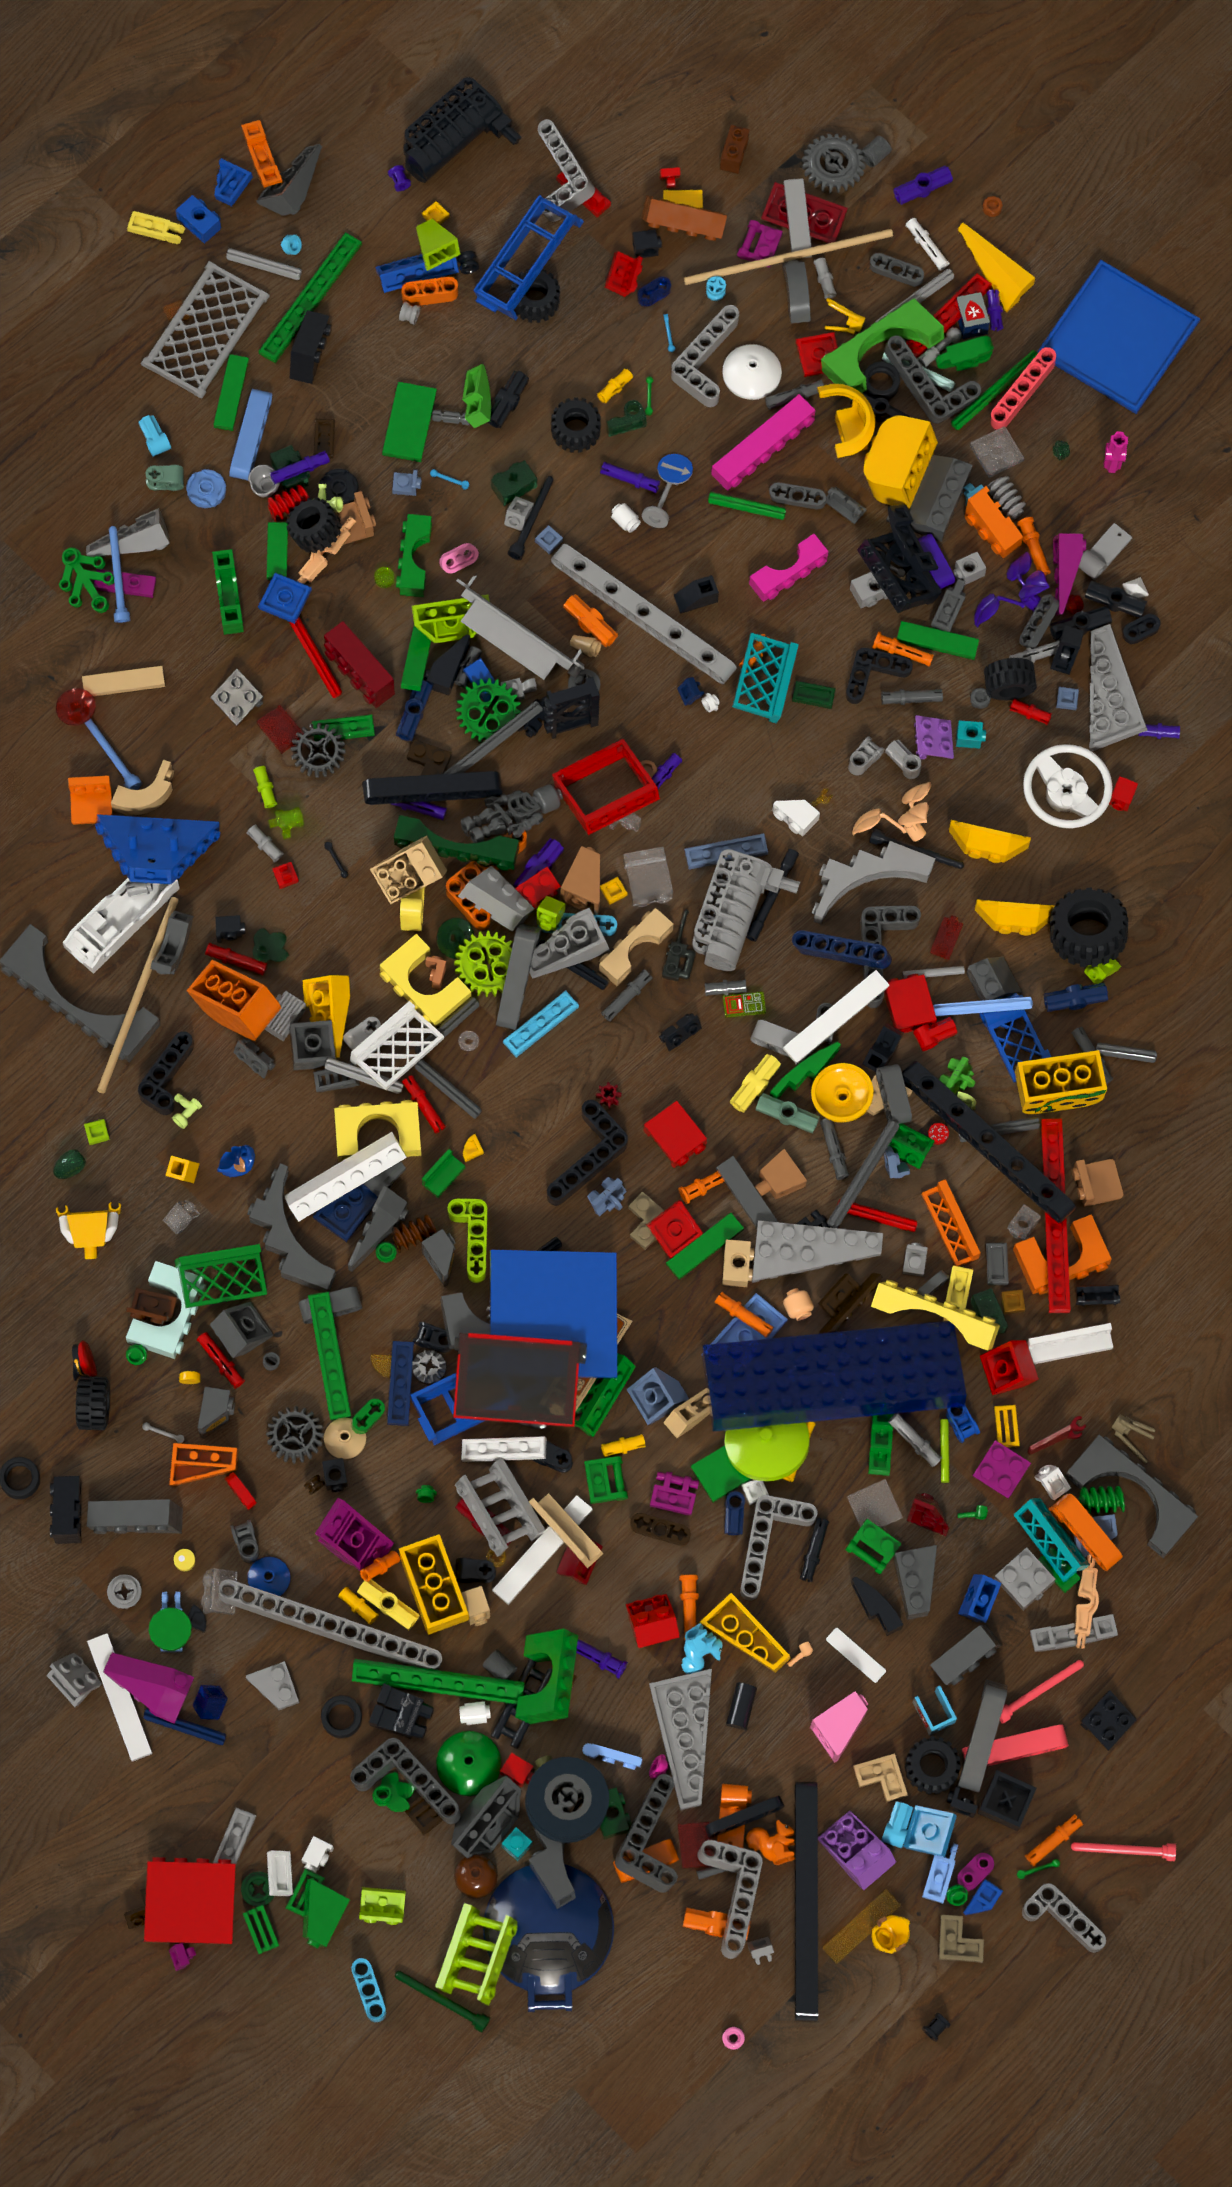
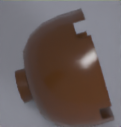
(475, 1876)

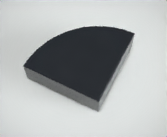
(197, 1619)

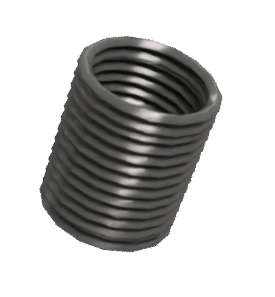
(876, 151)
(499, 1666)

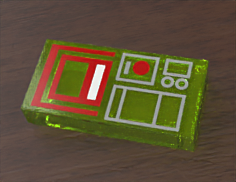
(744, 1004)

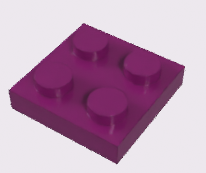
(1001, 1469)

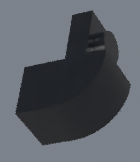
(883, 1048)

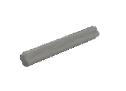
(264, 264)
(359, 1074)

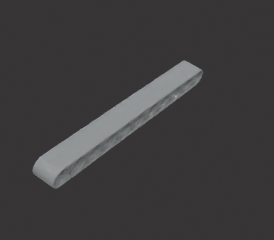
(321, 1618)

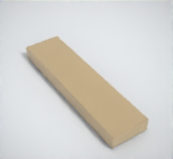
(124, 681)

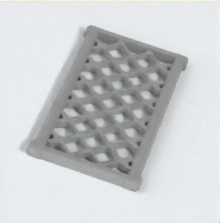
(177, 319)

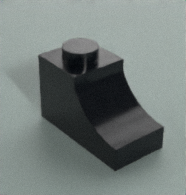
(1067, 649)

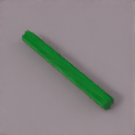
(991, 393)

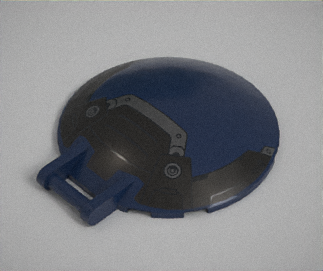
(552, 1946)

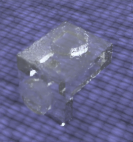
(181, 1216)

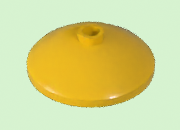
(839, 1081)

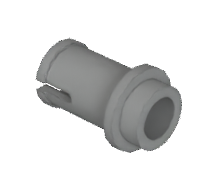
(139, 888)

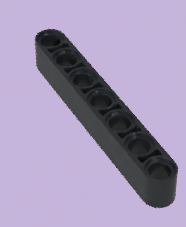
(432, 787)

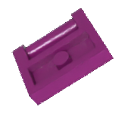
(766, 245)

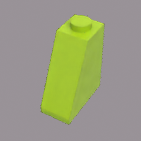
(436, 244)

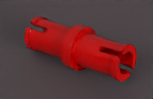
(1030, 711)

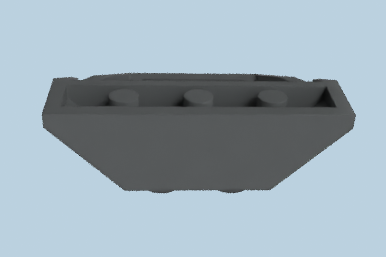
(487, 1818)

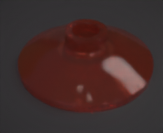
(72, 700)

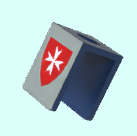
(974, 317)

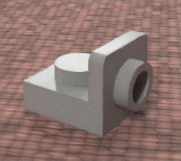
(518, 513)
(915, 1259)

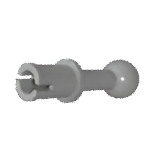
(953, 335)

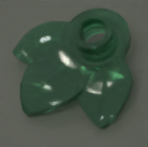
(271, 944)

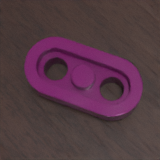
(975, 1871)

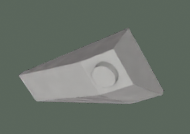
(143, 536)
(570, 945)

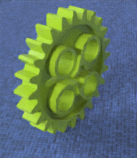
(469, 967)

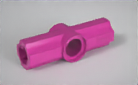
(1115, 452)

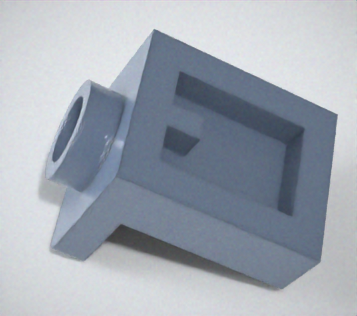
(406, 483)
(893, 1165)

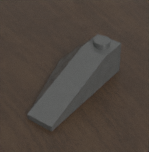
(290, 194)
(386, 1214)

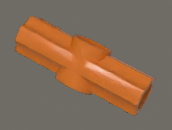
(590, 620)
(710, 1922)

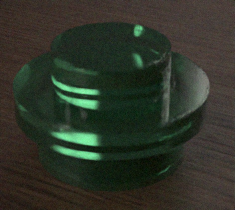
(1061, 450)

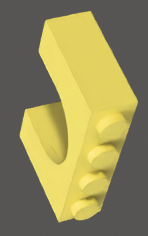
(434, 1007)
(402, 1115)

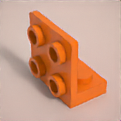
(89, 798)

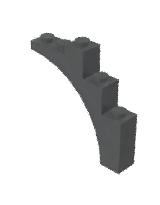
(298, 1264)
(549, 1864)

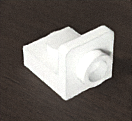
(1053, 1481)

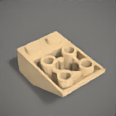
(409, 870)

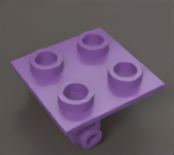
(933, 737)

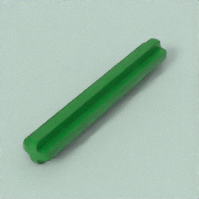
(747, 505)

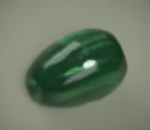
(69, 1164)

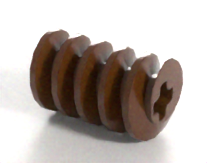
(413, 1233)

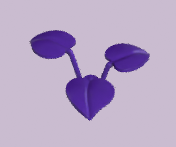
(1028, 594)

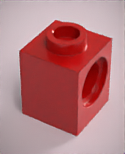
(1123, 794)
(517, 1770)

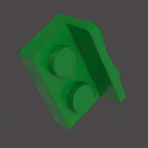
(911, 1145)

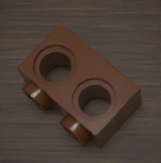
(734, 149)

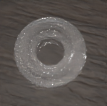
(468, 1035)

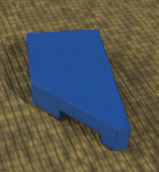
(984, 1898)

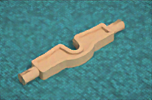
(317, 561)
(1085, 1611)

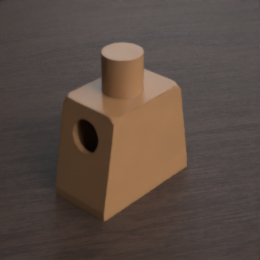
(780, 1177)

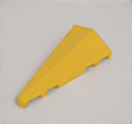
(998, 268)

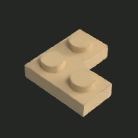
(884, 1771)

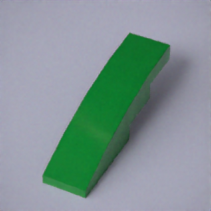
(808, 1068)
(880, 1445)

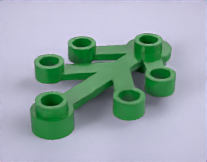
(83, 577)

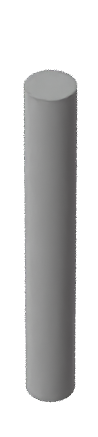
(936, 971)

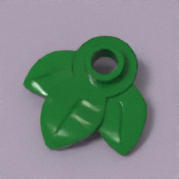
(396, 1793)

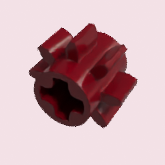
(608, 1089)

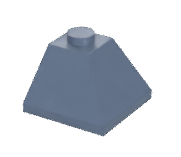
(657, 1395)

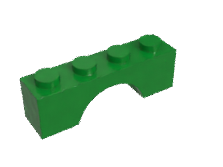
(417, 534)
(228, 592)

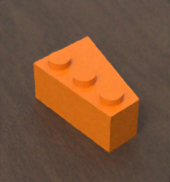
(992, 524)
(201, 1462)

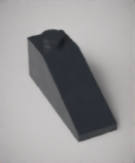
(446, 668)

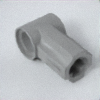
(903, 758)

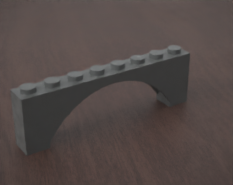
(27, 964)

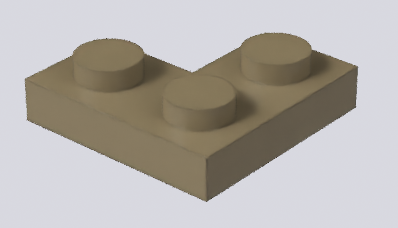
(646, 1210)
(953, 1946)

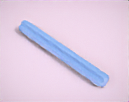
(983, 1006)

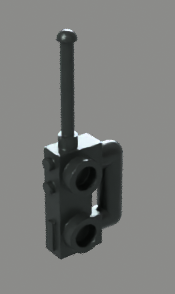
(676, 951)

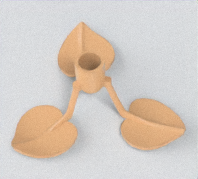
(910, 820)

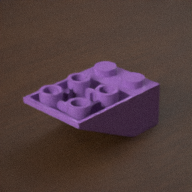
(857, 1850)

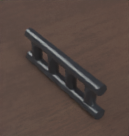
(510, 1708)

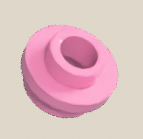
(733, 2031)

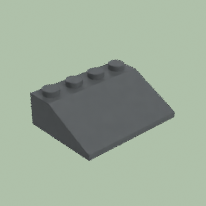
(938, 495)

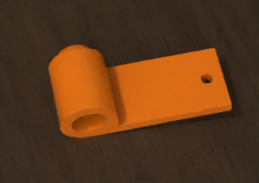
(733, 1799)

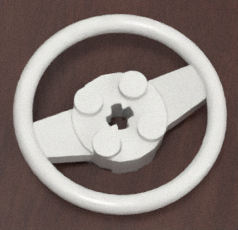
(1058, 779)

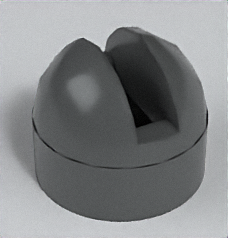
(272, 1358)

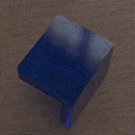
(210, 1702)

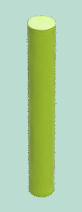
(944, 1444)

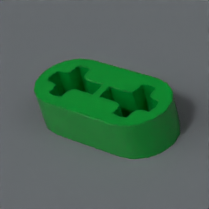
(371, 1419)

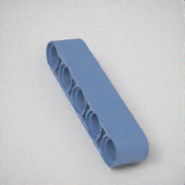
(250, 434)

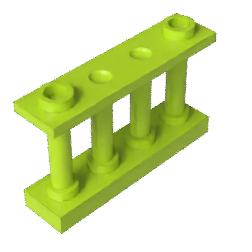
(462, 1940)

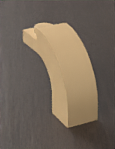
(145, 800)

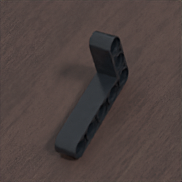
(591, 1158)

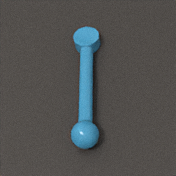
(671, 348)
(465, 484)

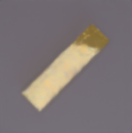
(860, 1926)

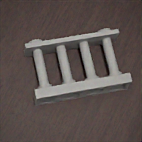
(515, 1497)

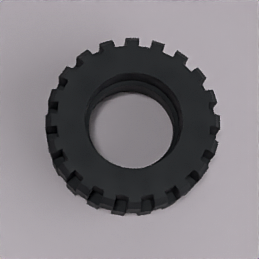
(1089, 949)

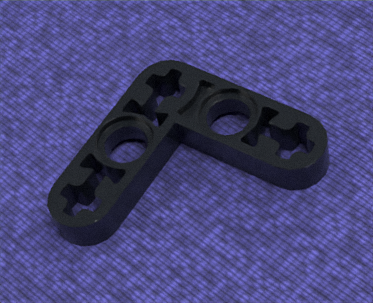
(867, 666)

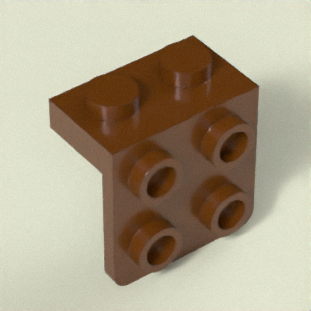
(153, 1305)

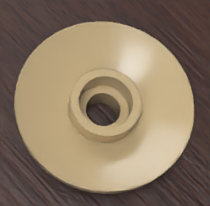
(343, 1448)

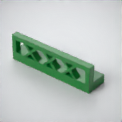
(603, 1397)

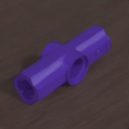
(933, 180)
(545, 857)

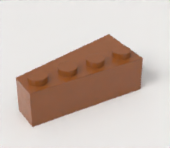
(683, 217)

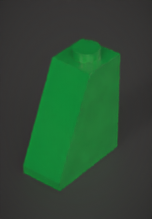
(321, 1913)

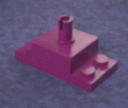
(352, 1536)

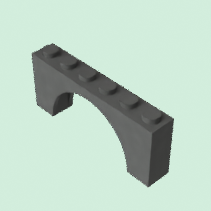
(459, 1318)
(1104, 1460)

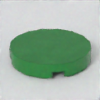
(170, 1629)

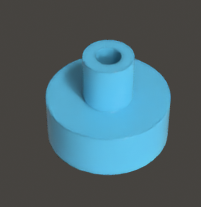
(291, 244)

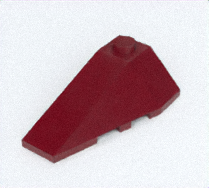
(927, 1514)

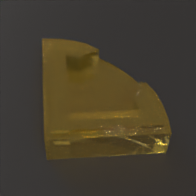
(382, 1364)

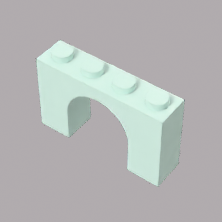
(166, 1339)

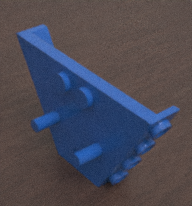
(169, 842)

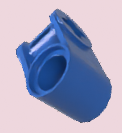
(962, 1425)

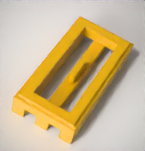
(1008, 1444)

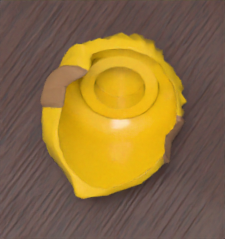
(891, 1933)

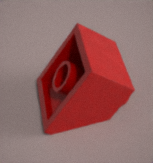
(1009, 1367)

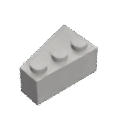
(498, 898)

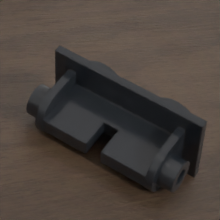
(534, 725)
(688, 1026)
(1097, 1295)

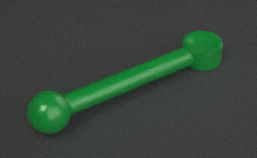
(648, 411)
(1021, 1874)

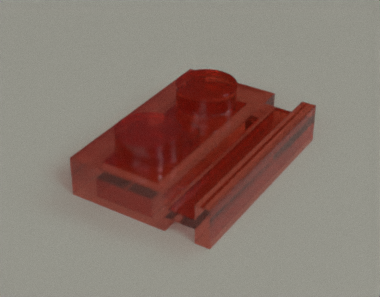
(279, 728)
(690, 1840)

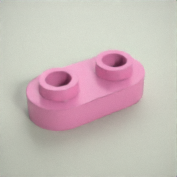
(458, 559)

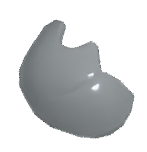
(261, 481)

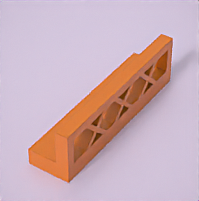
(958, 1220)

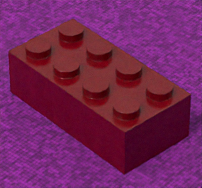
(359, 665)

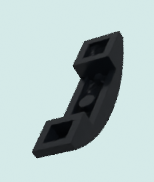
(907, 541)

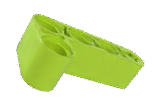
(474, 1240)

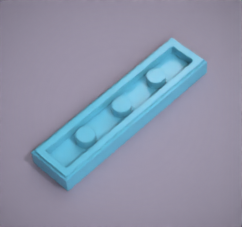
(540, 1024)

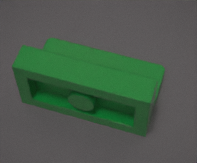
(442, 1173)

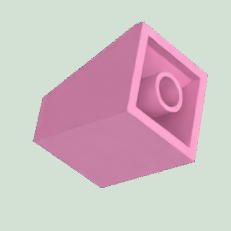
(839, 1723)

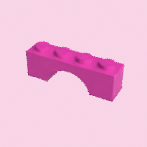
(768, 581)

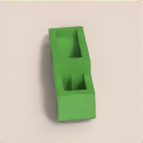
(477, 396)

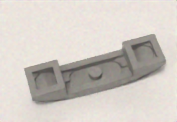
(1064, 1636)

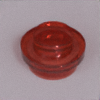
(1074, 604)

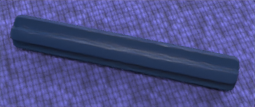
(188, 1728)

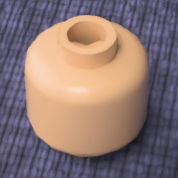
(798, 1304)

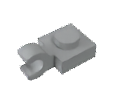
(520, 688)

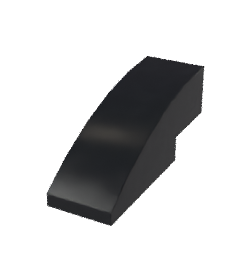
(877, 1606)

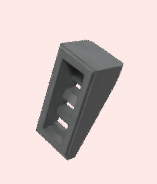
(336, 1085)

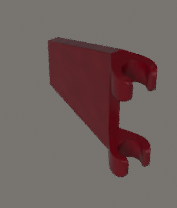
(1065, 1433)

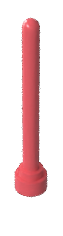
(1008, 1710)
(1166, 1851)

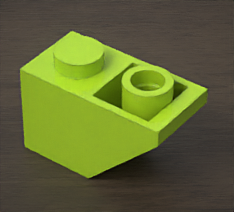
(550, 913)

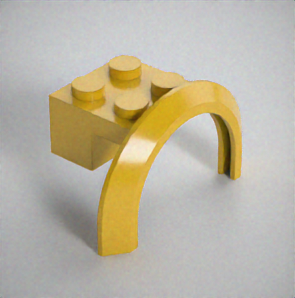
(854, 423)

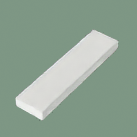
(507, 1448)

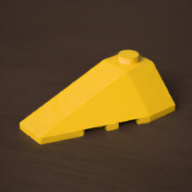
(329, 1000)

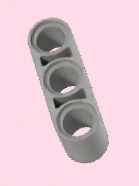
(772, 1037)

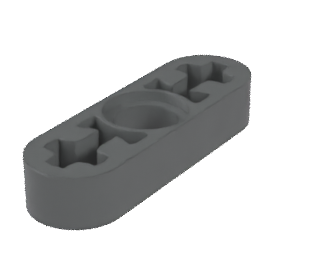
(881, 269)
(782, 498)
(1048, 605)

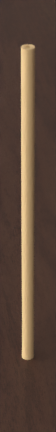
(789, 256)
(136, 998)

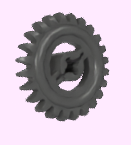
(834, 173)

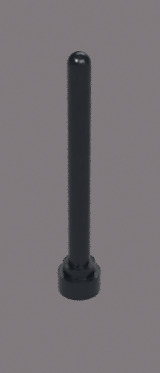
(517, 550)
(880, 837)

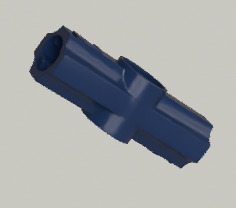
(410, 721)
(1075, 997)

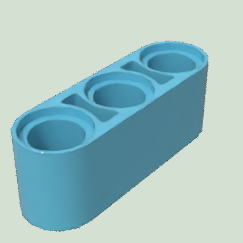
(361, 1982)

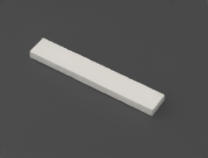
(836, 1017)
(538, 1555)
(120, 1702)

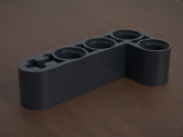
(169, 1070)

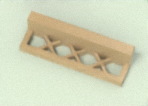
(567, 1529)

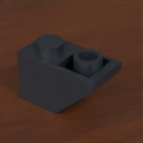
(697, 594)

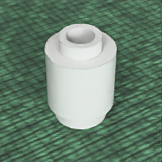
(625, 517)
(474, 1713)

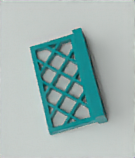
(782, 677)

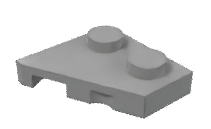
(275, 1685)

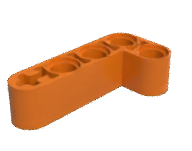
(1086, 1530)

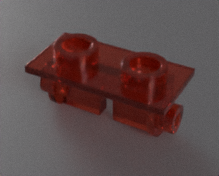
(946, 937)

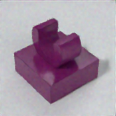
(181, 1956)

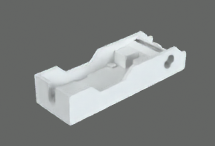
(121, 920)

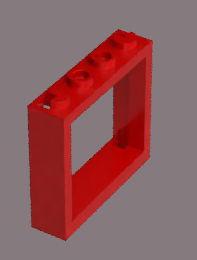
(617, 809)

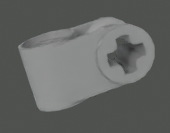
(867, 754)
(359, 1033)

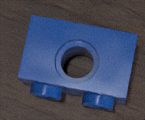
(203, 228)
(979, 1598)

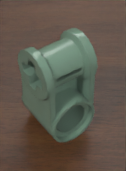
(167, 478)

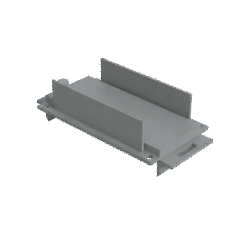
(514, 637)

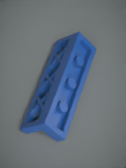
(411, 269)

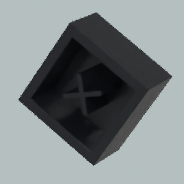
(1007, 1800)

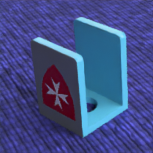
(924, 1717)

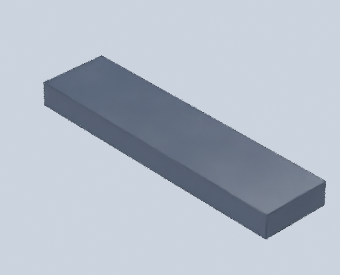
(709, 854)

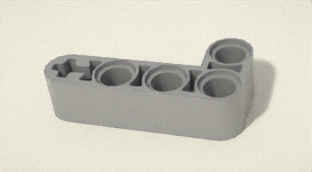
(1066, 1921)

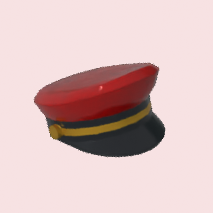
(83, 1360)

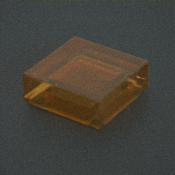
(171, 309)

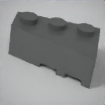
(915, 1579)
(966, 1655)

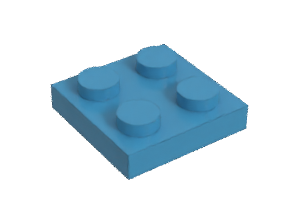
(930, 1831)

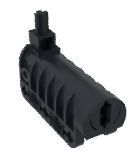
(453, 128)

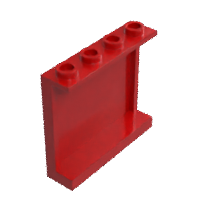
(189, 1901)

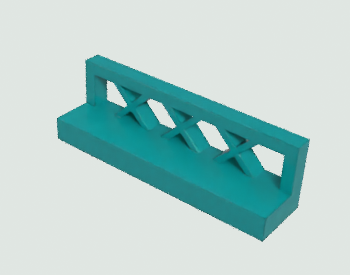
(1056, 1533)

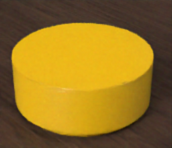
(189, 1377)

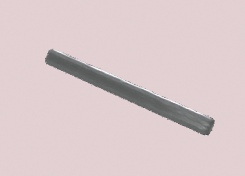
(496, 739)
(863, 1174)

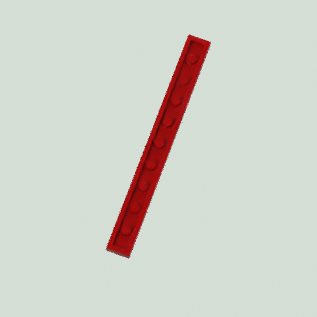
(1055, 1232)

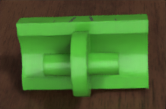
(961, 1075)

